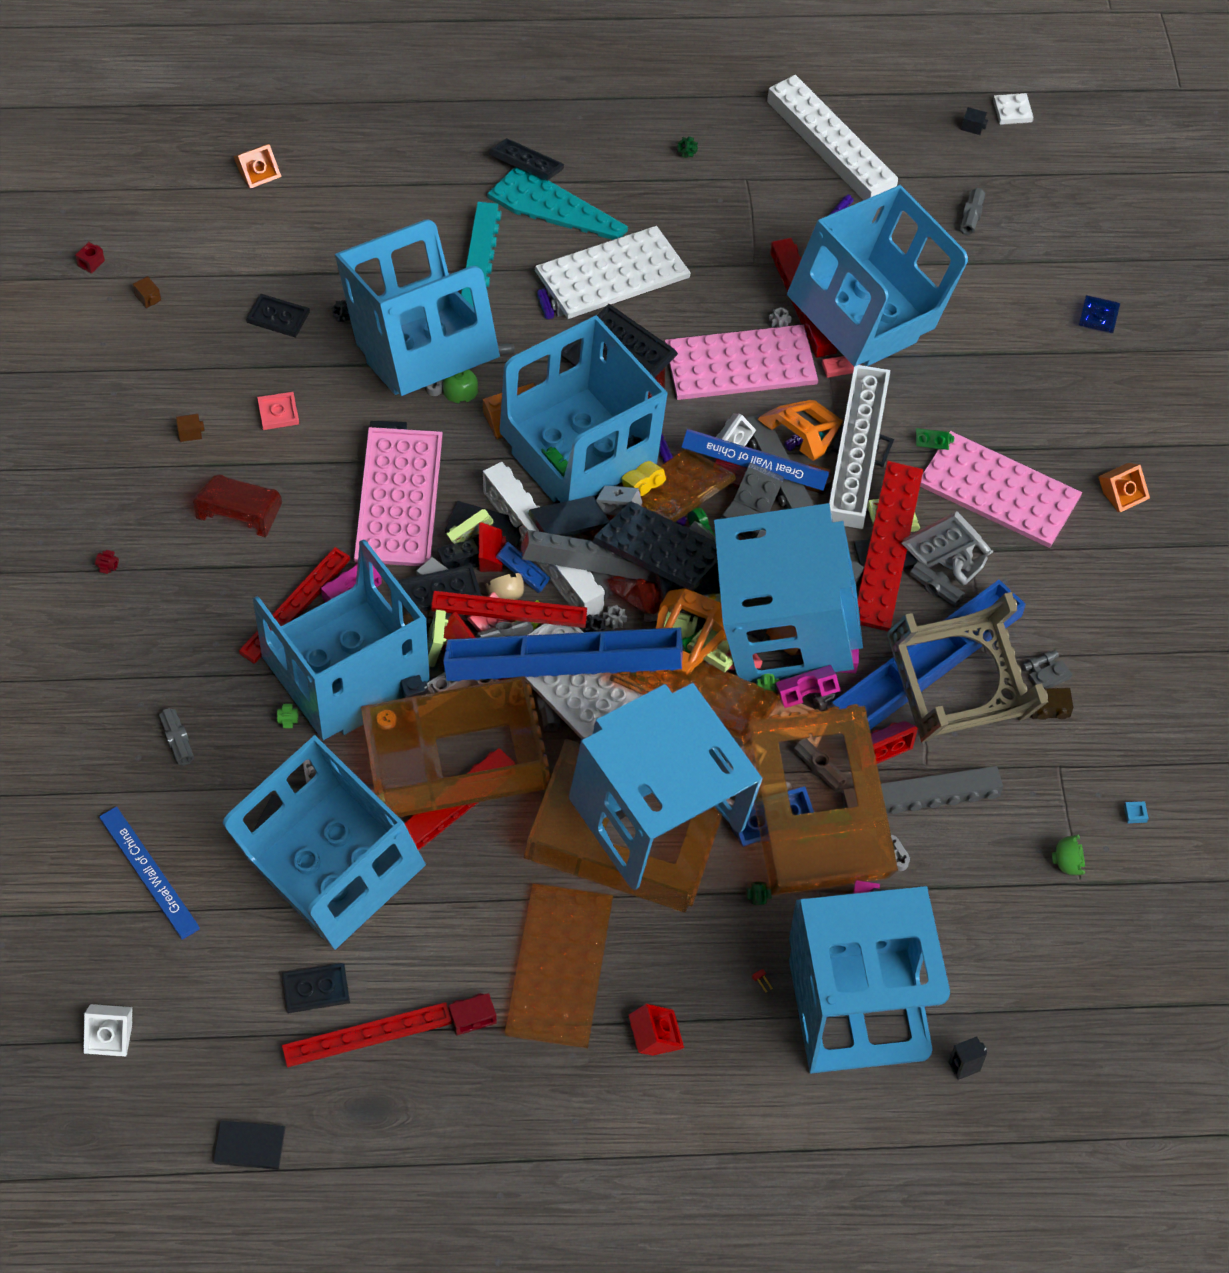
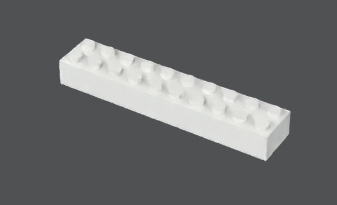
(831, 138)
(858, 445)
(510, 498)

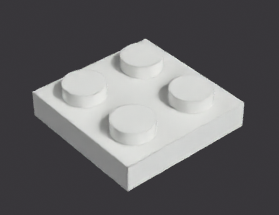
(1013, 108)

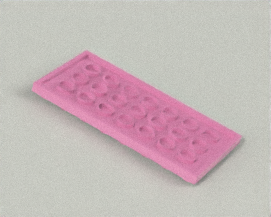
(742, 362)
(1000, 489)
(400, 494)

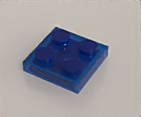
(1099, 314)

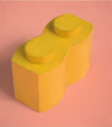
(645, 477)

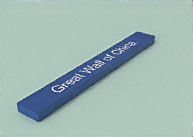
(744, 455)
(149, 873)

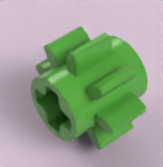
(767, 682)
(287, 715)

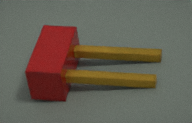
(758, 975)

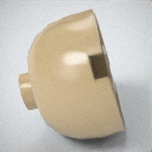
(507, 587)

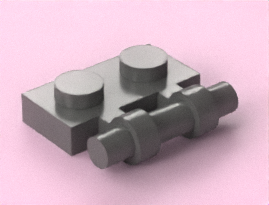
(1052, 674)

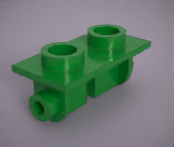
(933, 438)
(554, 457)

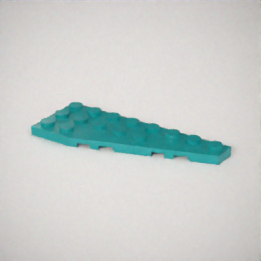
(542, 199)

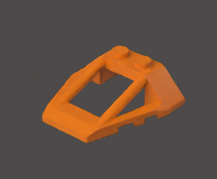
(812, 444)
(698, 605)

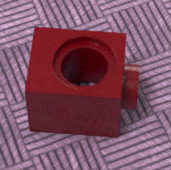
(90, 257)

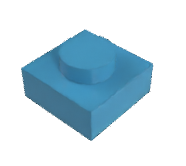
(1136, 812)

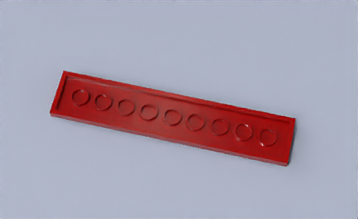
(885, 551)

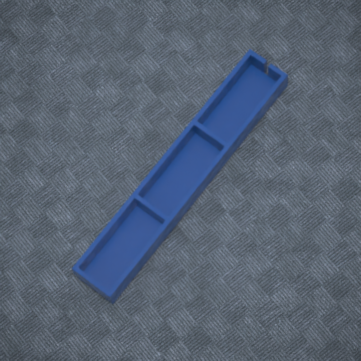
(563, 654)
(883, 689)

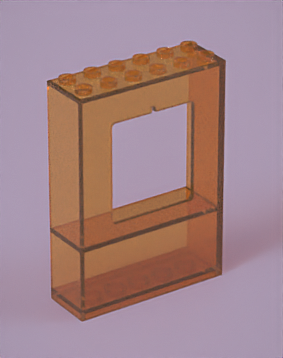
(406, 756)
(567, 844)
(826, 845)

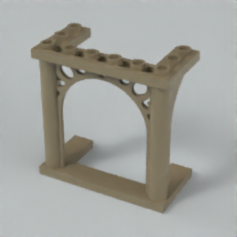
(935, 722)

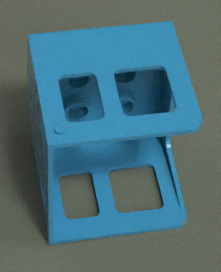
(865, 287)
(418, 329)
(583, 413)
(812, 585)
(347, 649)
(663, 748)
(328, 846)
(865, 958)

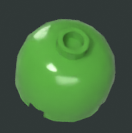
(460, 386)
(1069, 856)

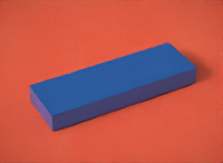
(530, 572)

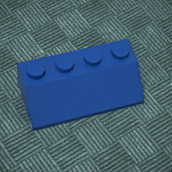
(799, 805)

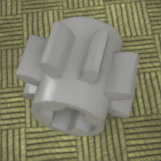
(780, 317)
(615, 617)

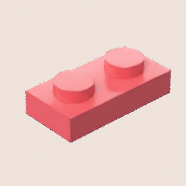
(837, 366)

